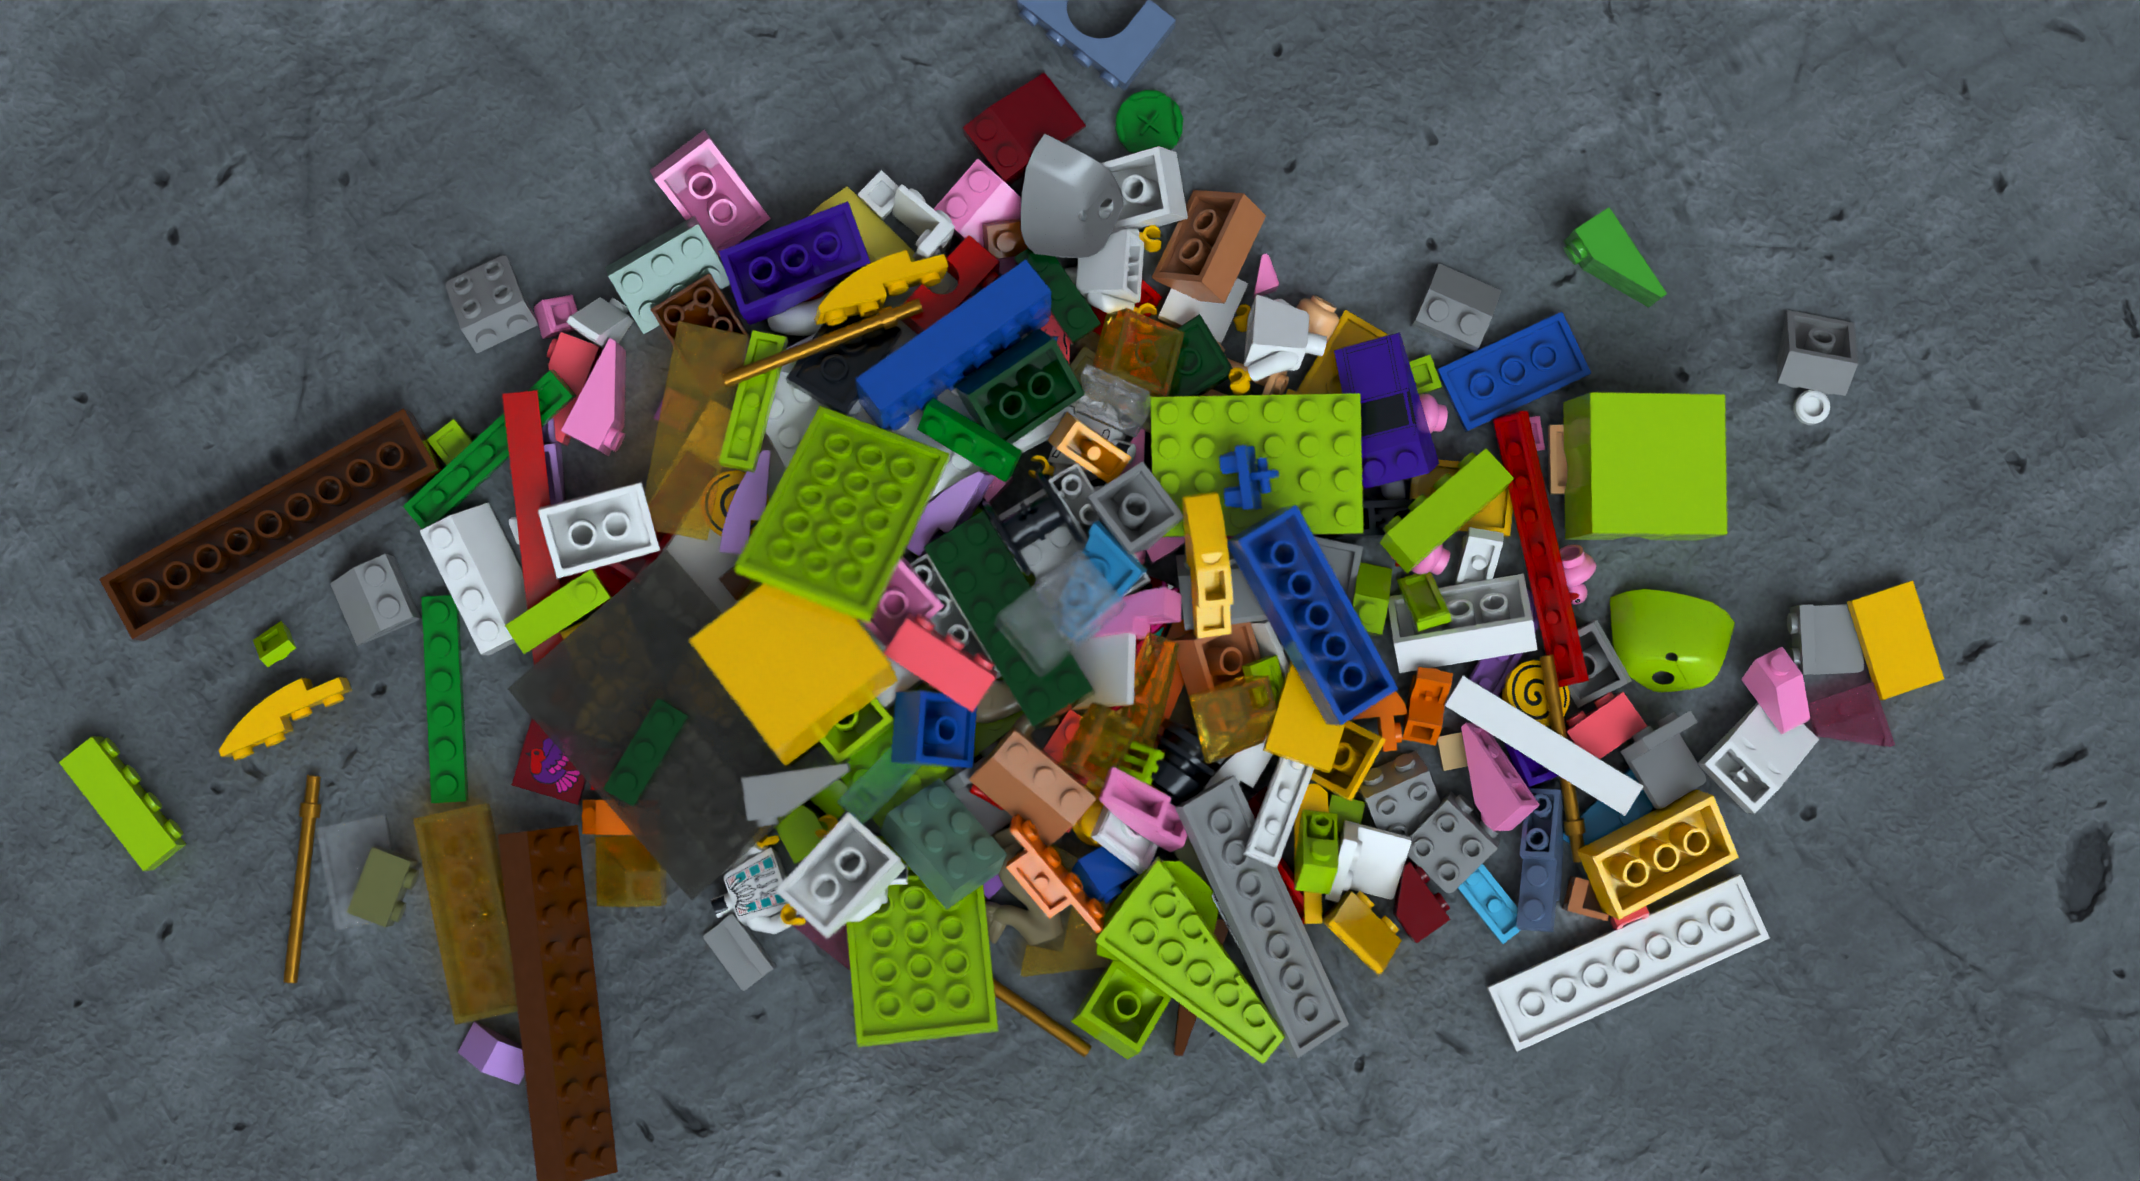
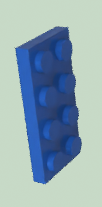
(1513, 371)

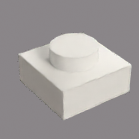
(879, 194)

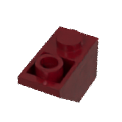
(1416, 906)

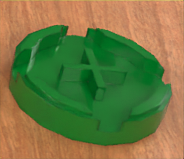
(1148, 121)

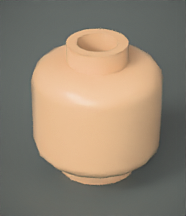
(1322, 315)

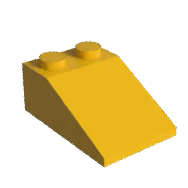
(1362, 931)

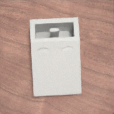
(1756, 758)

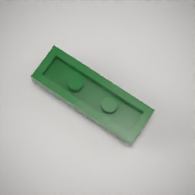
(969, 440)

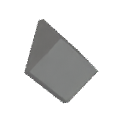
(1136, 509)
(1602, 666)

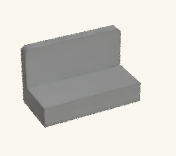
(739, 951)

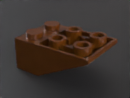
(699, 305)

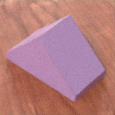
(493, 1053)

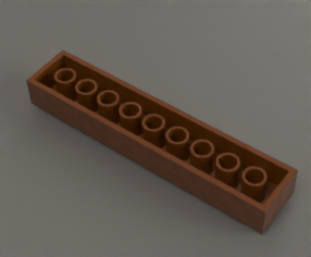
(271, 525)
(557, 1004)

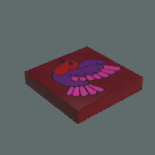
(546, 768)

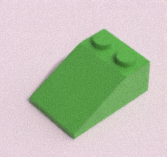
(1611, 256)

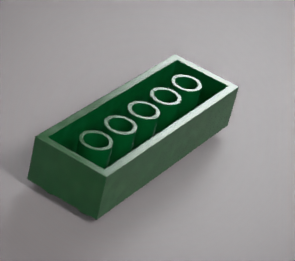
(984, 584)

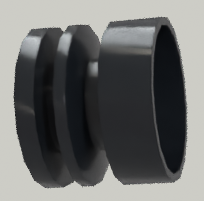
(1181, 761)

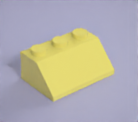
(876, 234)

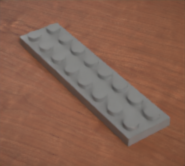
(1262, 918)

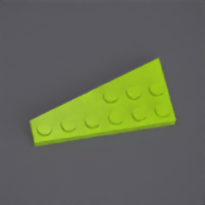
(1176, 951)

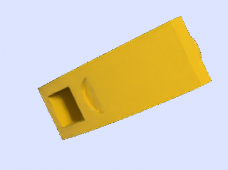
(867, 288)
(1208, 563)
(271, 720)

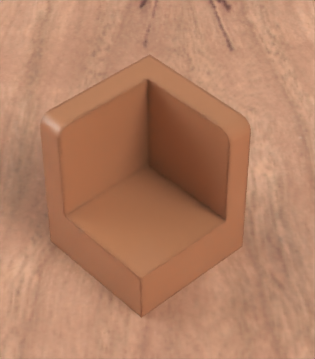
(1582, 899)

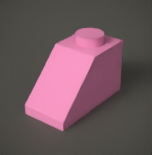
(1779, 689)

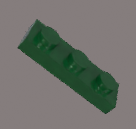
(1067, 303)
(646, 752)

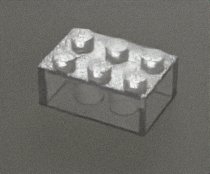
(1060, 613)

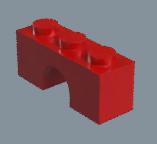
(972, 269)

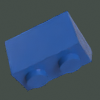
(932, 731)

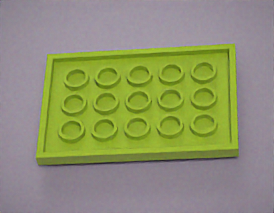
(1303, 436)
(843, 514)
(921, 967)

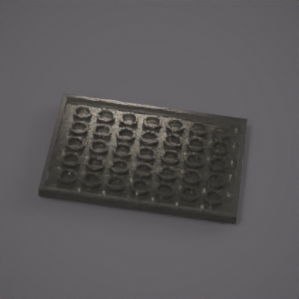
(600, 689)

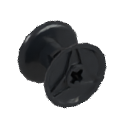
(1032, 522)

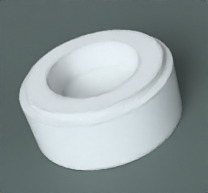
(1811, 407)

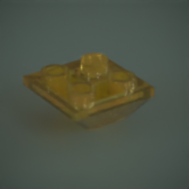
(1233, 715)
(628, 874)

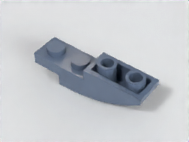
(1542, 862)

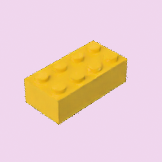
(1657, 854)

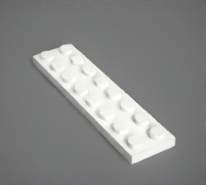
(1627, 962)

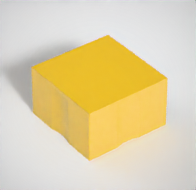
(793, 666)

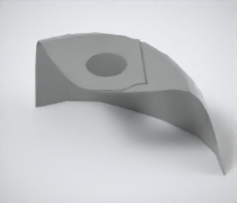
(1055, 190)

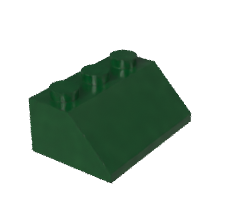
(1020, 387)

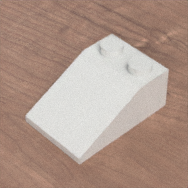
(1149, 189)
(598, 529)
(840, 876)

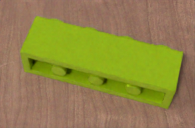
(1446, 510)
(123, 802)

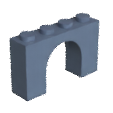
(1115, 57)

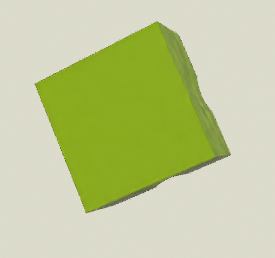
(1645, 466)

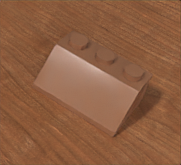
(1210, 245)
(1216, 658)
(1032, 784)

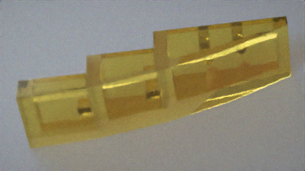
(1151, 690)

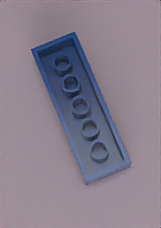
(954, 347)
(1311, 615)

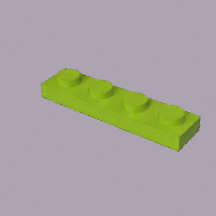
(752, 406)

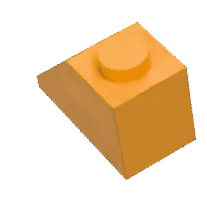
(1089, 448)

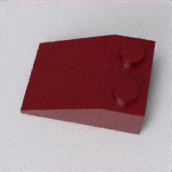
(1015, 124)

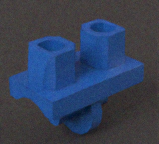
(1244, 463)

